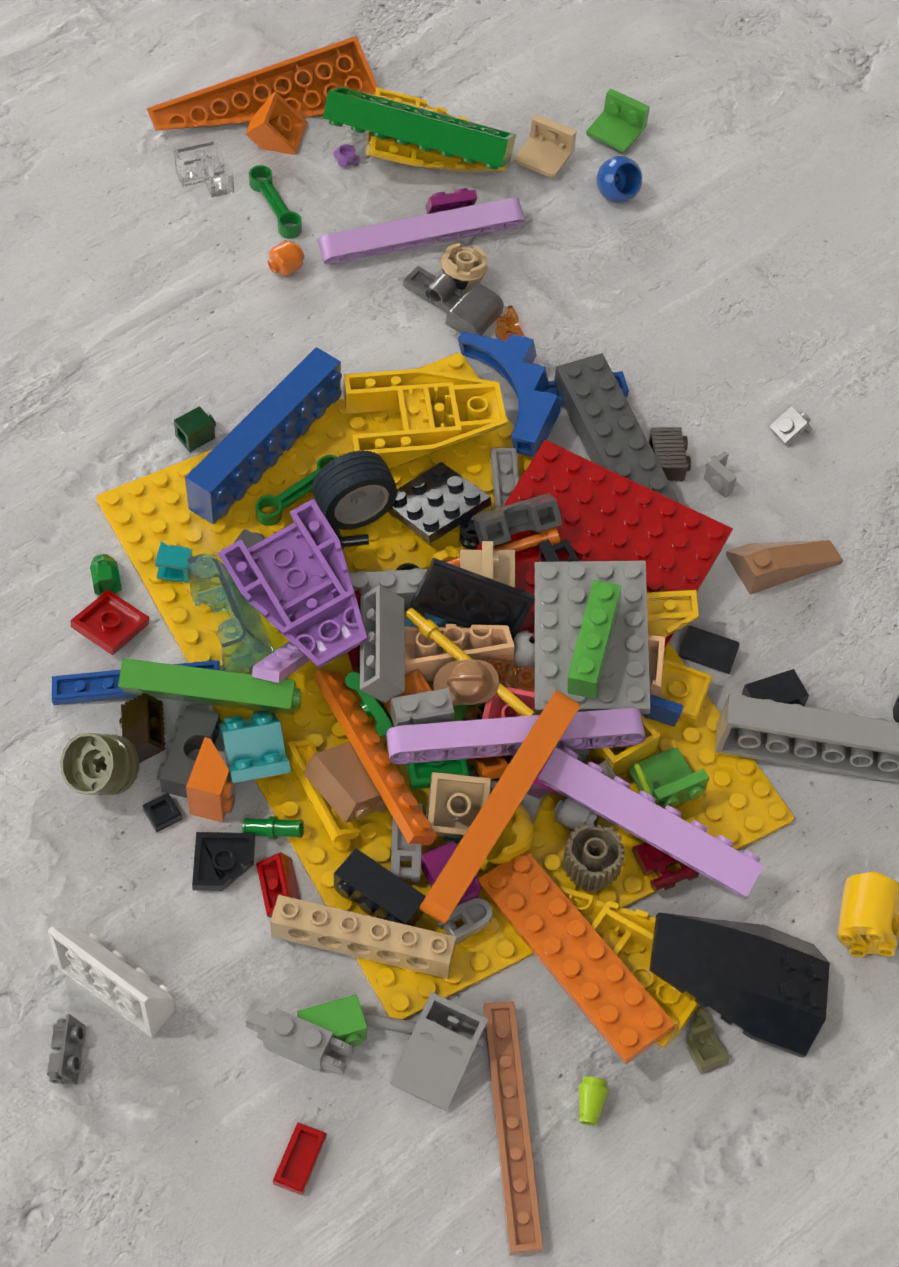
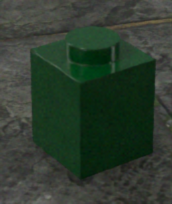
(195, 428)

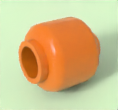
(285, 258)

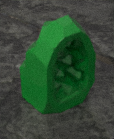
(105, 574)

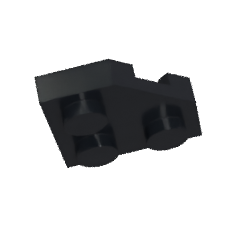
(221, 859)

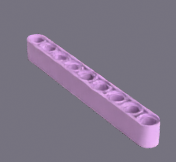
(421, 230)
(505, 735)

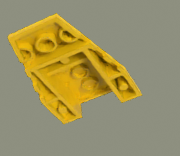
(409, 154)
(631, 939)

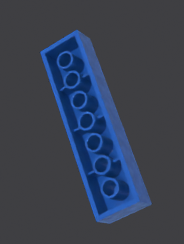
(263, 436)

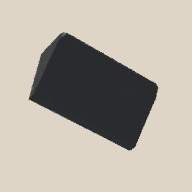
(709, 649)

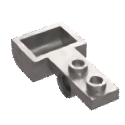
(465, 312)

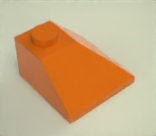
(277, 126)

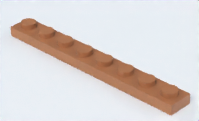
(512, 1130)

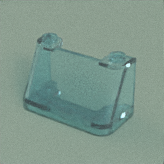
(243, 635)

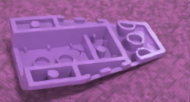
(301, 585)

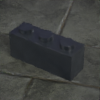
(377, 890)

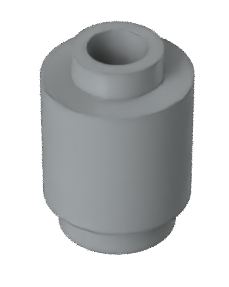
(573, 814)

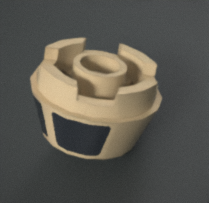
(464, 265)

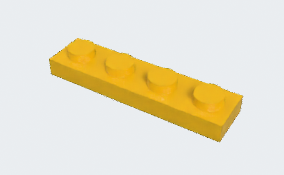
(299, 755)

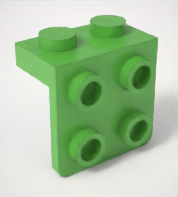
(670, 778)

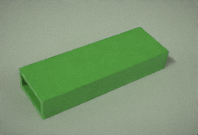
(208, 686)

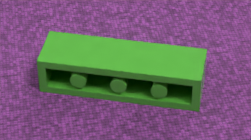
(594, 639)

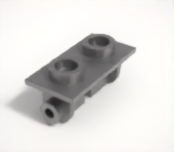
(69, 1037)

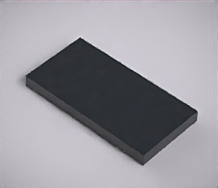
(470, 598)

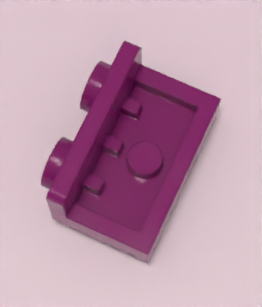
(442, 202)

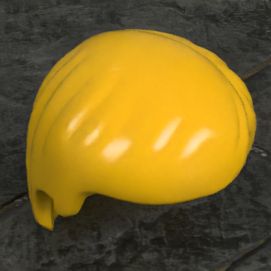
(515, 838)

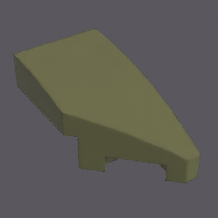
(704, 1045)

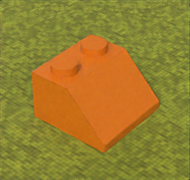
(210, 785)

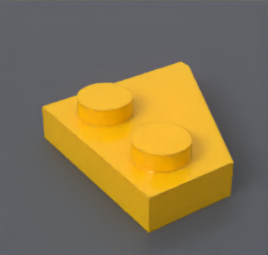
(670, 611)

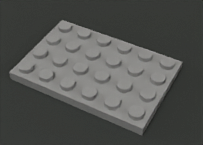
(559, 610)

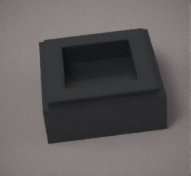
(162, 812)

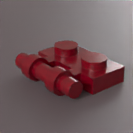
(655, 861)

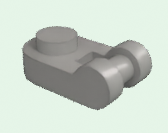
(475, 915)

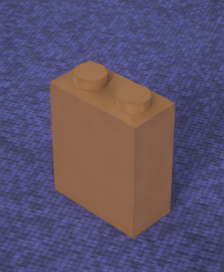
(344, 783)

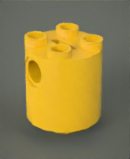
(869, 915)

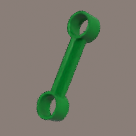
(275, 202)
(288, 496)

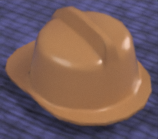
(468, 681)

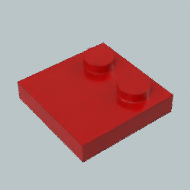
(110, 622)

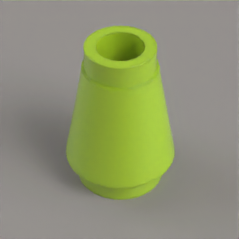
(592, 1098)

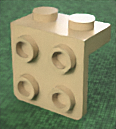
(547, 147)

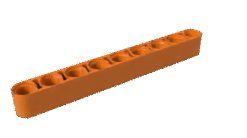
(499, 807)

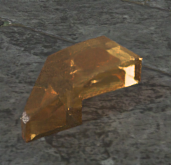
(508, 325)

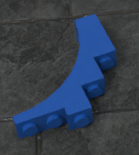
(529, 380)

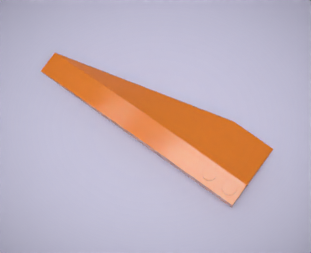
(298, 80)

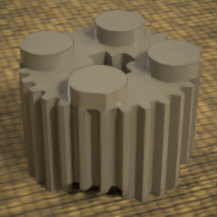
(593, 857)

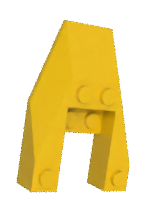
(433, 408)

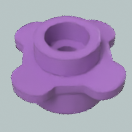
(346, 155)

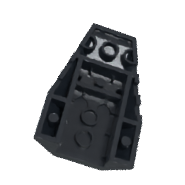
(747, 974)

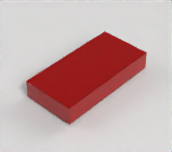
(299, 1158)

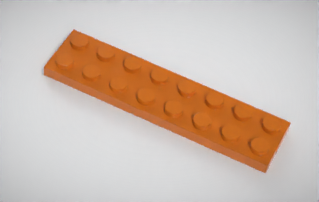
(576, 957)

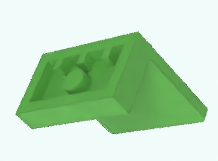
(620, 121)

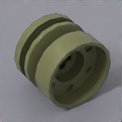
(99, 764)

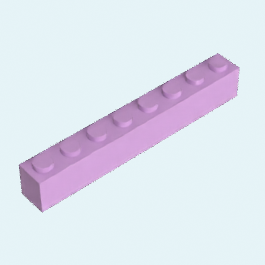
(650, 822)

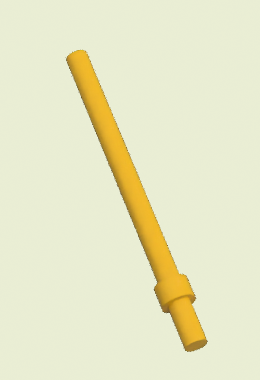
(430, 630)

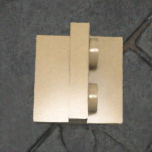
(490, 563)

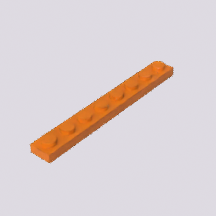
(375, 758)

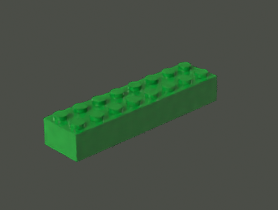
(419, 126)

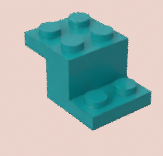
(254, 746)

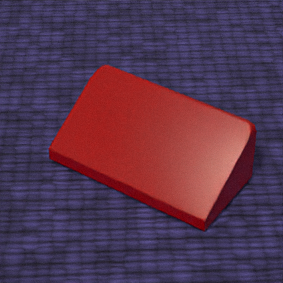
(276, 879)

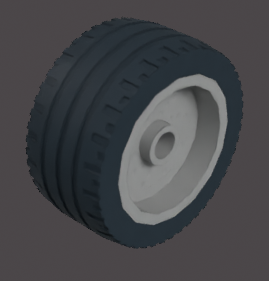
(354, 489)

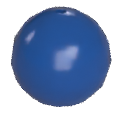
(619, 179)

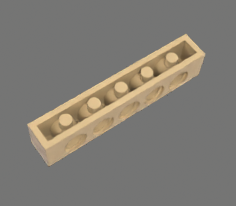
(362, 936)

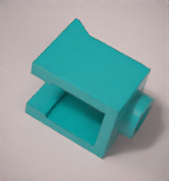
(173, 563)

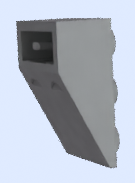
(439, 1051)

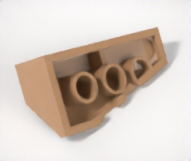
(775, 563)

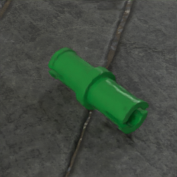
(274, 827)

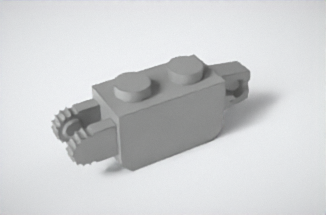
(299, 1040)

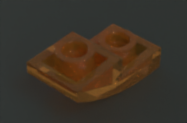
(512, 675)

